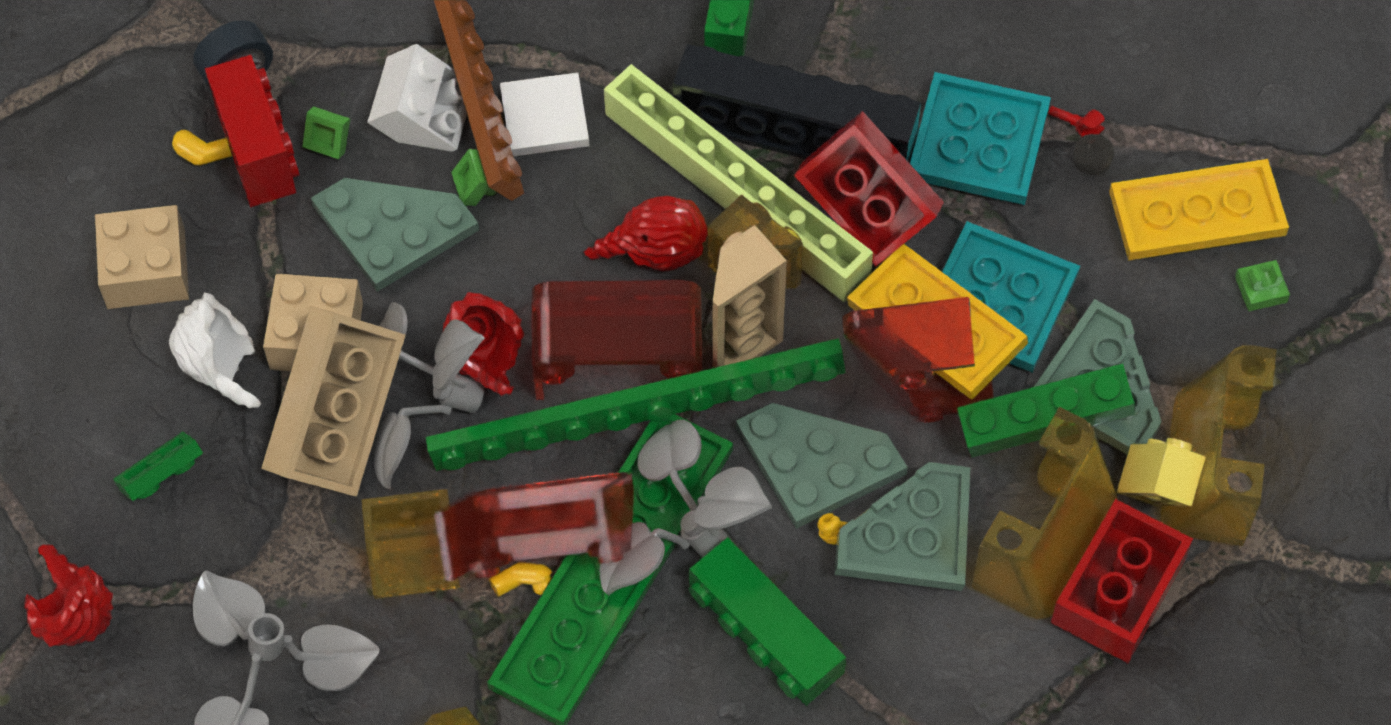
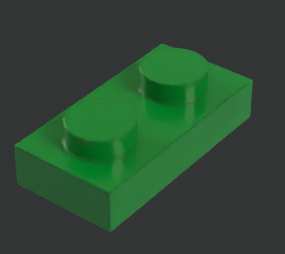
(171, 458)

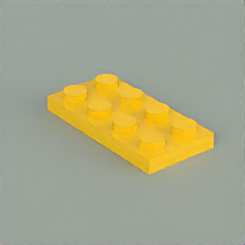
(1198, 209)
(912, 279)

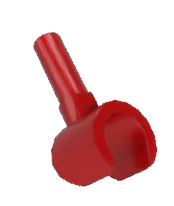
(1084, 125)

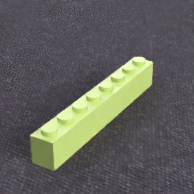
(727, 172)

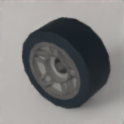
(230, 43)

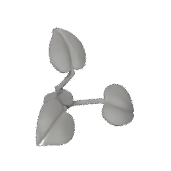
(451, 389)
(728, 500)
(230, 609)

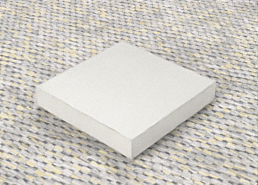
(545, 114)

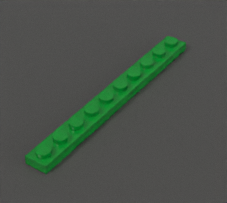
(635, 405)

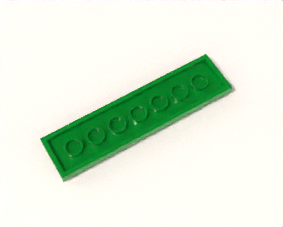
(574, 618)

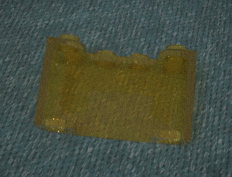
(1216, 399)
(1041, 566)

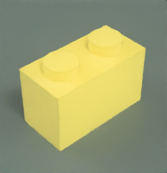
(1161, 473)

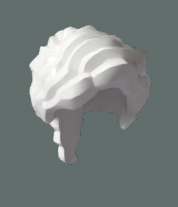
(211, 346)

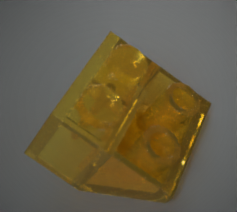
(743, 215)
(405, 543)

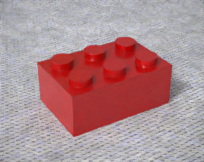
(253, 130)
(869, 188)
(1121, 580)

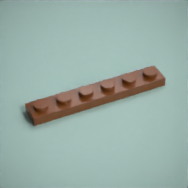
(479, 98)

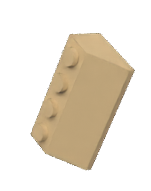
(748, 298)
(333, 401)

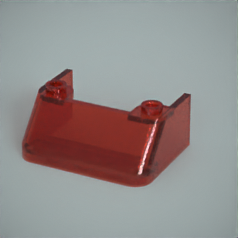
(614, 326)
(907, 344)
(536, 522)

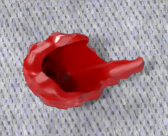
(657, 234)
(501, 344)
(76, 608)

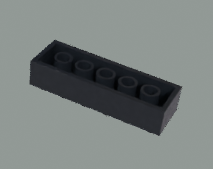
(785, 107)

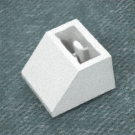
(419, 101)

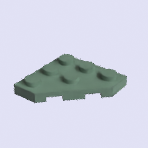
(392, 226)
(1102, 341)
(817, 460)
(912, 532)

